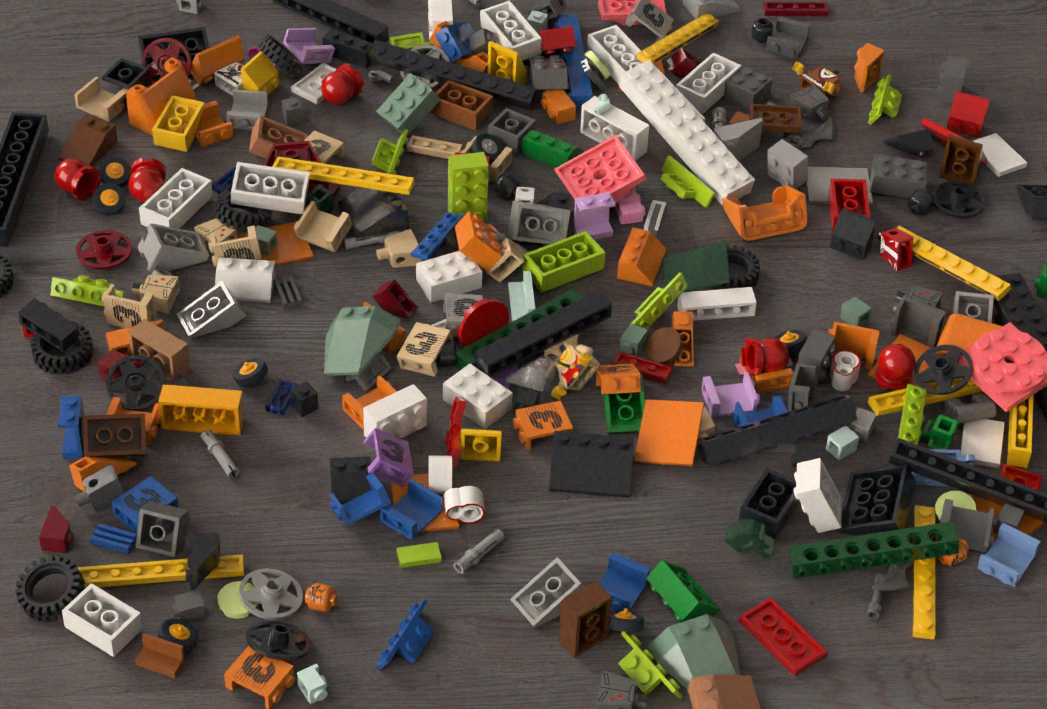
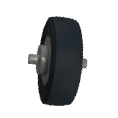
(489, 145)

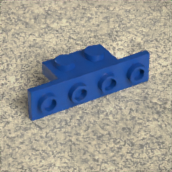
(436, 237)
(410, 639)

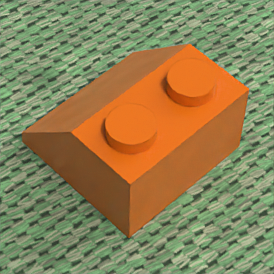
(868, 66)

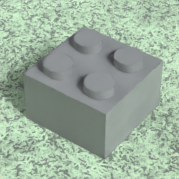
(787, 164)

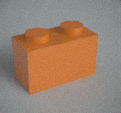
(558, 106)

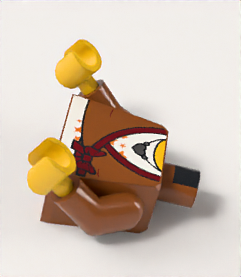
(824, 79)

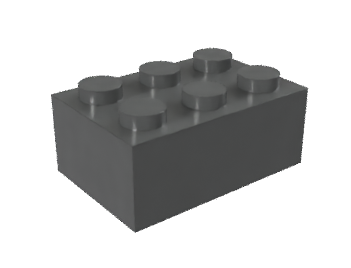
(547, 72)
(897, 176)

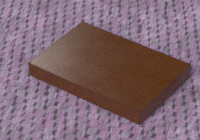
(777, 117)

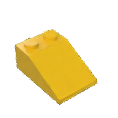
(505, 63)
(178, 123)

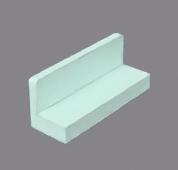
(521, 296)

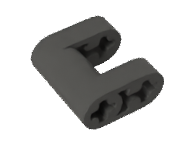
(980, 408)

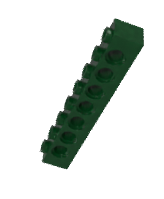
(466, 355)
(873, 550)

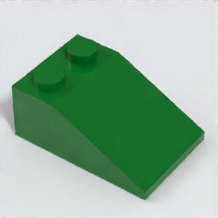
(624, 411)

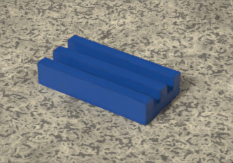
(115, 535)

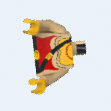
(574, 368)

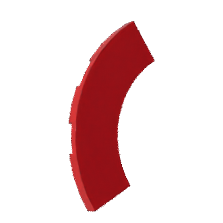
(452, 437)

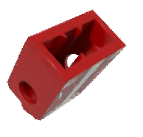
(896, 248)

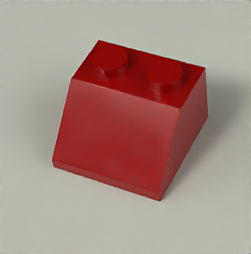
(557, 39)
(968, 114)

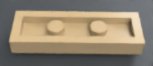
(432, 147)

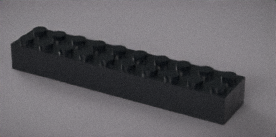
(18, 160)
(1023, 312)

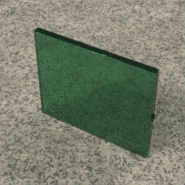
(699, 266)

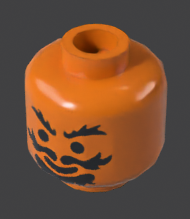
(955, 559)
(321, 597)

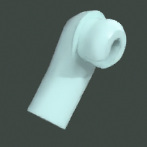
(604, 105)

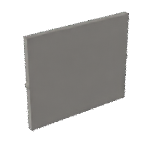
(820, 177)

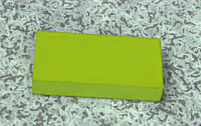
(418, 555)

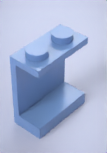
(1009, 555)

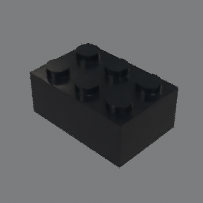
(771, 502)

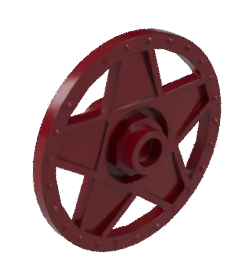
(161, 56)
(103, 249)

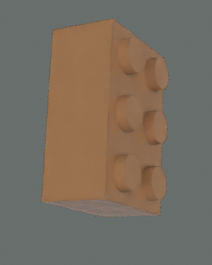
(162, 347)

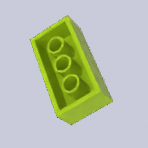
(468, 184)
(564, 261)

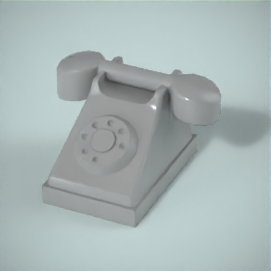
(171, 249)

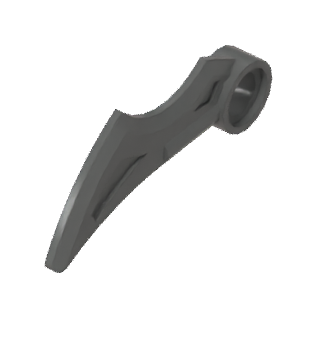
(825, 131)
(894, 578)

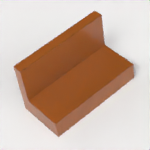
(161, 656)

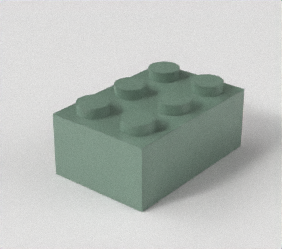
(408, 105)

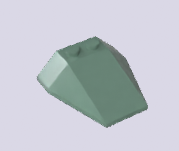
(357, 339)
(696, 650)

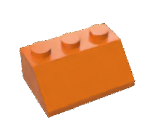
(216, 58)
(641, 258)

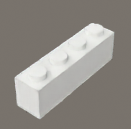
(718, 303)

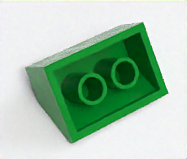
(548, 149)
(681, 592)

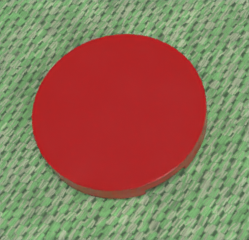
(482, 320)

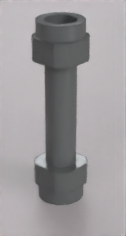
(874, 607)

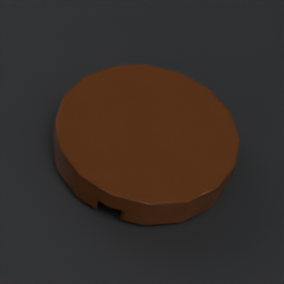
(664, 345)

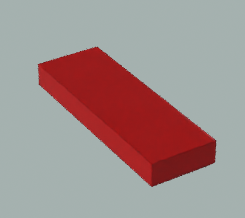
(649, 369)

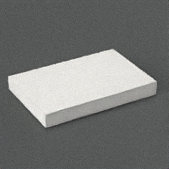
(310, 85)
(1000, 156)
(984, 441)

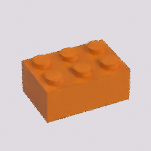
(478, 240)

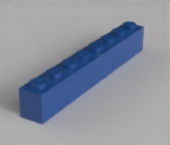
(577, 81)

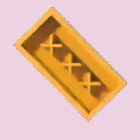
(201, 409)

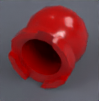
(342, 85)
(77, 178)
(146, 178)
(764, 355)
(895, 367)

